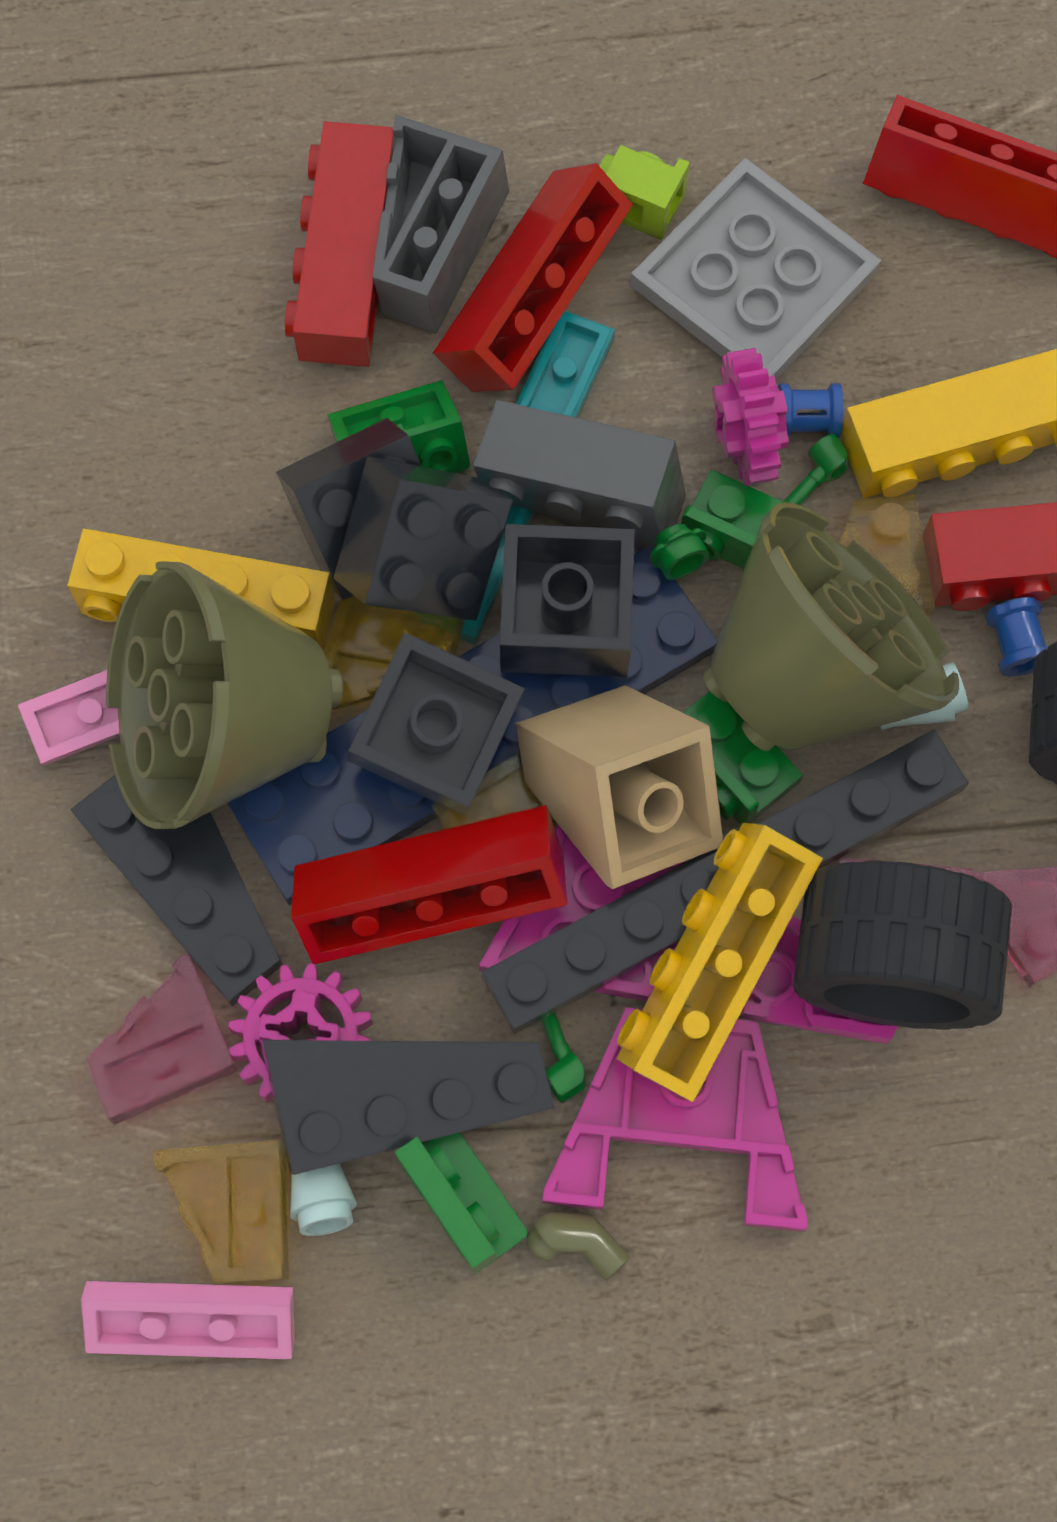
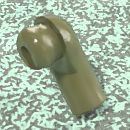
(576, 1233)

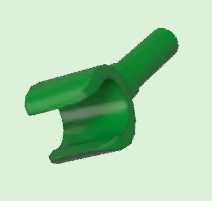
(830, 462)
(567, 1074)

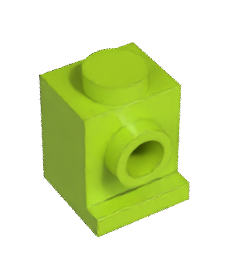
(650, 186)

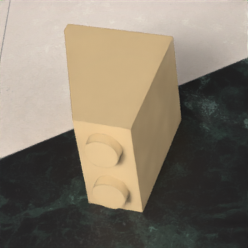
(625, 781)

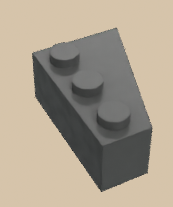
(434, 220)
(582, 471)

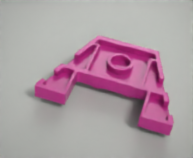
(730, 1114)

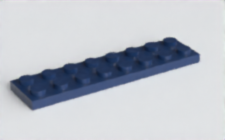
(344, 808)

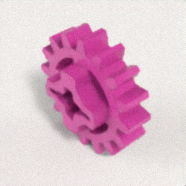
(750, 416)
(304, 1009)

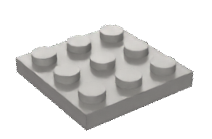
(755, 270)

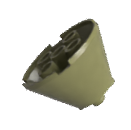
(823, 640)
(209, 696)

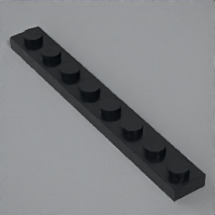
(650, 917)

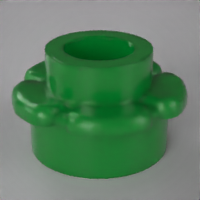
(679, 551)

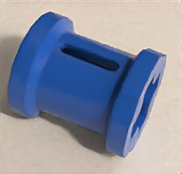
(828, 400)
(1017, 634)

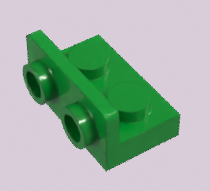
(423, 414)
(728, 516)
(745, 775)
(462, 1198)

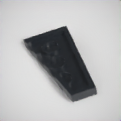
(189, 886)
(377, 1096)

